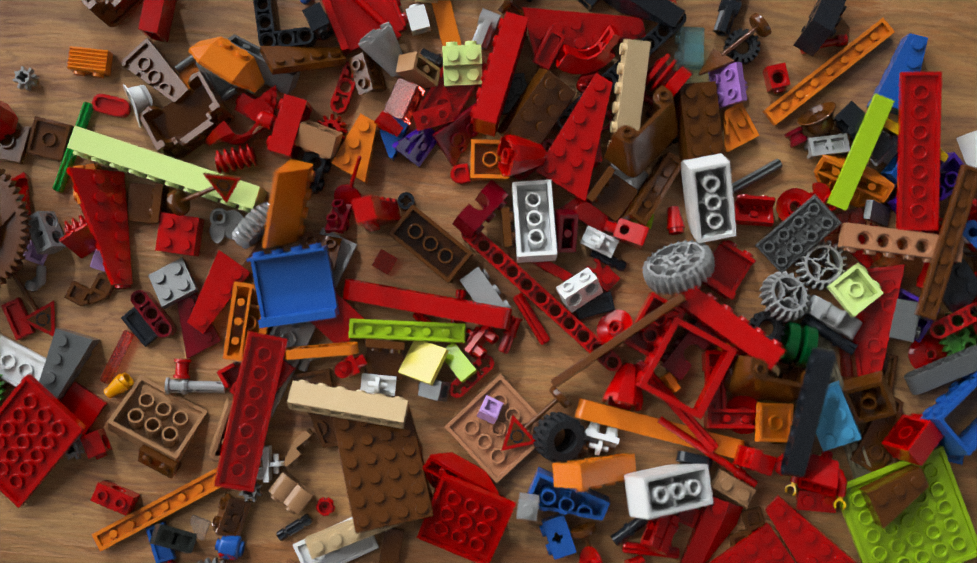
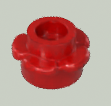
(325, 501)

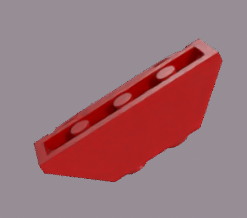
(457, 467)

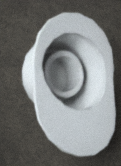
(139, 98)

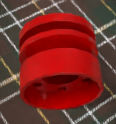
(665, 75)

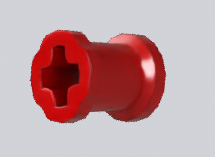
(182, 368)

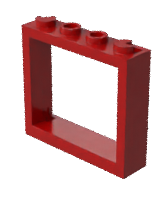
(713, 381)

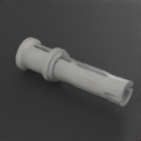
(186, 386)

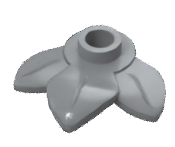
(226, 226)

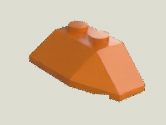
(228, 62)
(870, 187)
(242, 318)

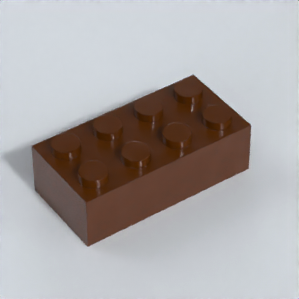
(537, 107)
(698, 120)
(430, 243)

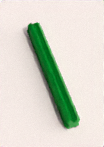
(69, 158)

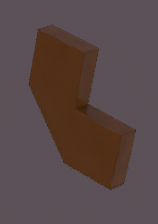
(85, 296)
(752, 520)

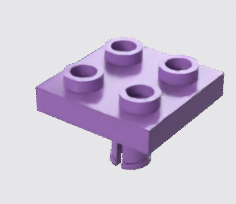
(729, 84)

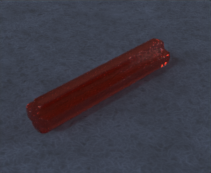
(116, 357)

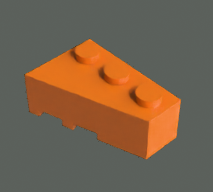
(359, 142)

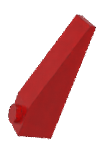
(711, 530)

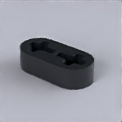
(687, 457)

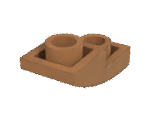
(295, 451)

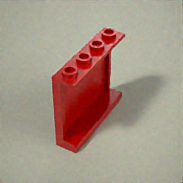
(353, 22)

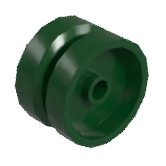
(798, 344)

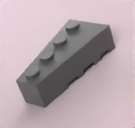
(65, 360)

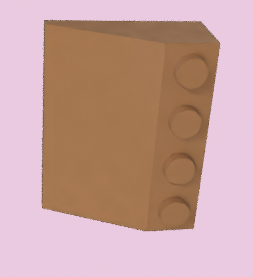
(157, 419)

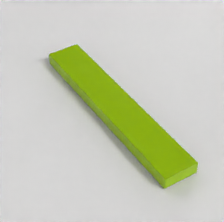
(860, 151)
(407, 330)

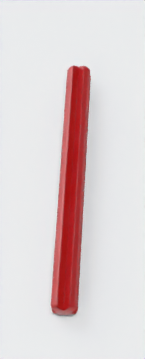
(689, 420)

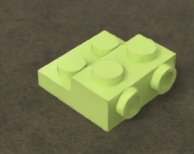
(462, 64)
(855, 289)

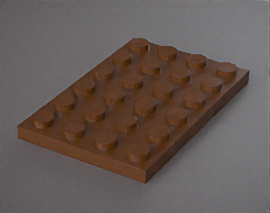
(382, 473)

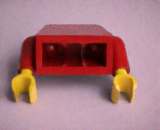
(822, 477)

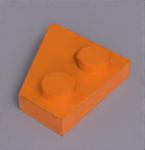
(737, 127)

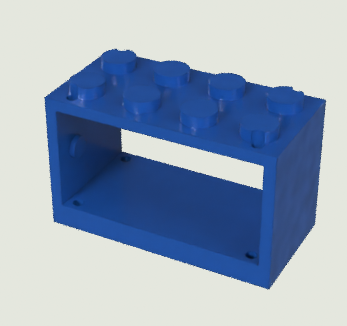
(966, 441)

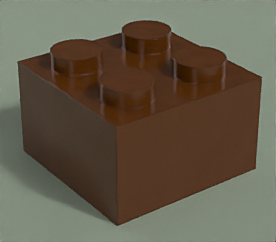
(869, 397)

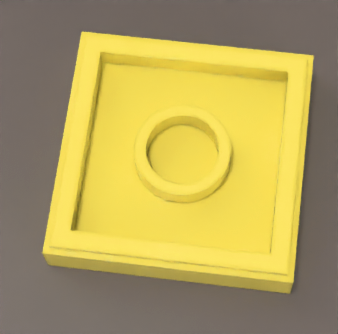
(423, 361)

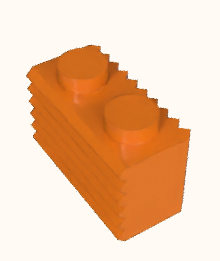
(90, 61)

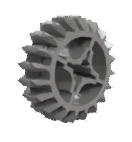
(252, 226)
(836, 268)
(792, 306)

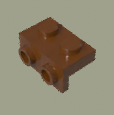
(158, 461)

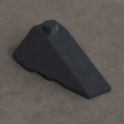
(658, 11)

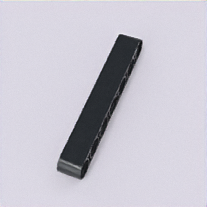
(808, 412)

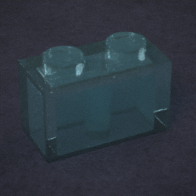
(690, 47)

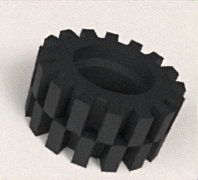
(752, 43)
(777, 325)

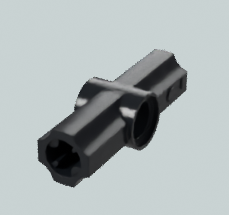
(727, 13)

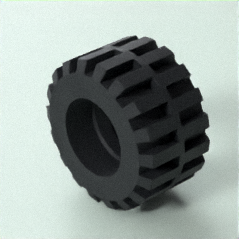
(547, 431)

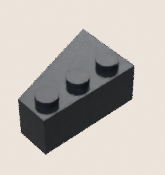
(820, 25)
(849, 122)

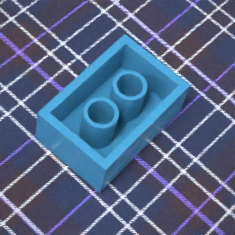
(836, 420)

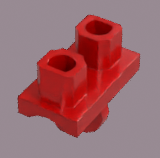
(477, 339)
(349, 366)

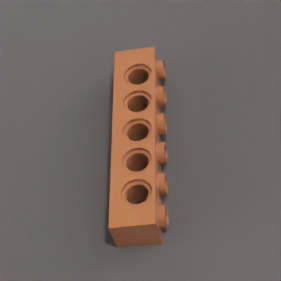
(849, 241)

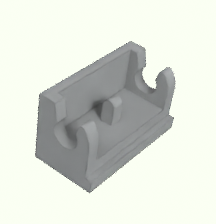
(827, 145)

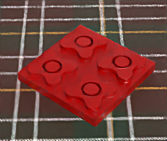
(466, 519)

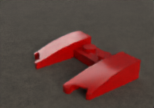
(717, 414)

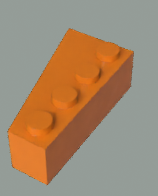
(593, 471)

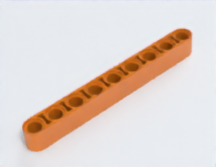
(647, 425)

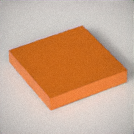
(773, 421)

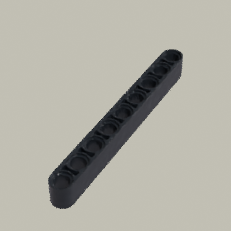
(611, 74)

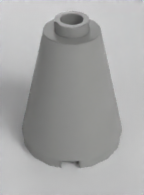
(383, 47)

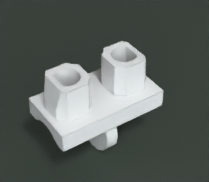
(599, 241)
(378, 384)
(603, 440)
(265, 472)

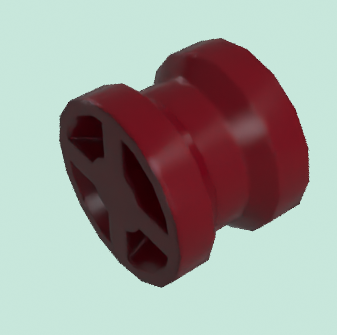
(796, 137)

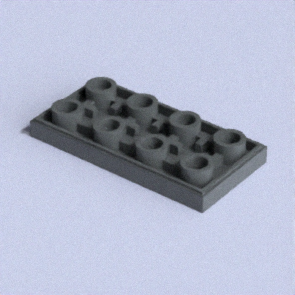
(798, 232)

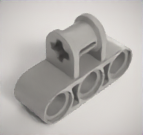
(833, 317)

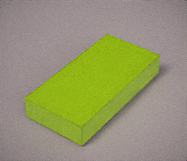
(459, 363)

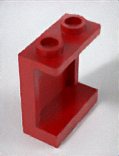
(729, 269)

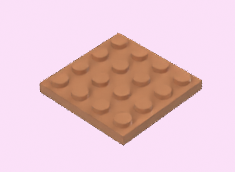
(485, 439)

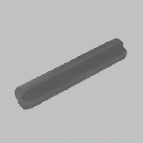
(756, 175)

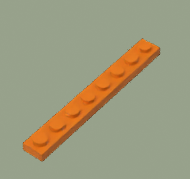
(828, 71)
(155, 511)

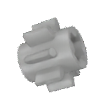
(30, 81)
(79, 449)
(248, 495)

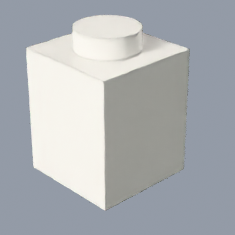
(418, 19)

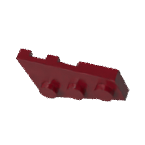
(455, 136)
(193, 339)

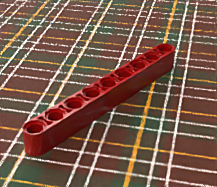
(427, 303)

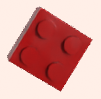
(179, 234)
(912, 439)

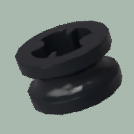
(402, 197)

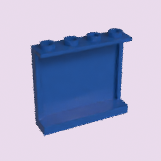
(294, 285)

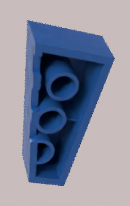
(906, 58)
(567, 500)

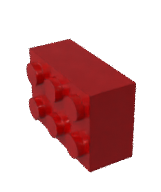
(286, 126)
(644, 340)

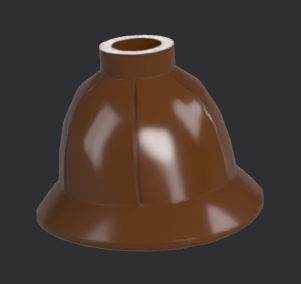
(819, 119)

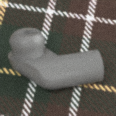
(38, 281)

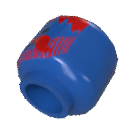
(230, 547)

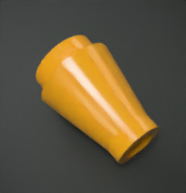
(119, 385)

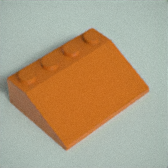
(288, 203)

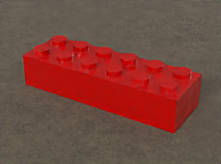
(499, 74)
(731, 328)

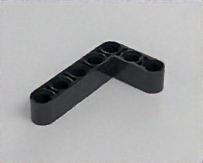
(271, 32)

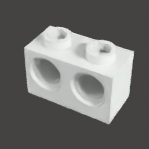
(579, 289)

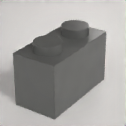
(904, 321)

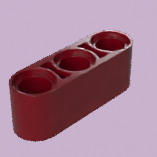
(145, 310)

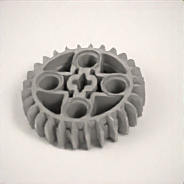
(678, 267)

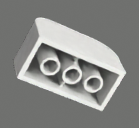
(708, 197)
(667, 489)

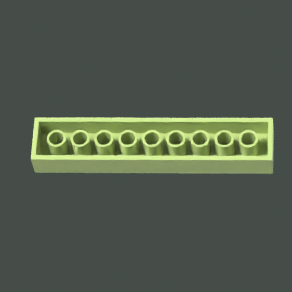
(158, 168)

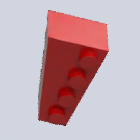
(375, 211)

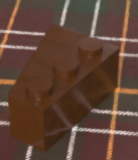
(893, 493)

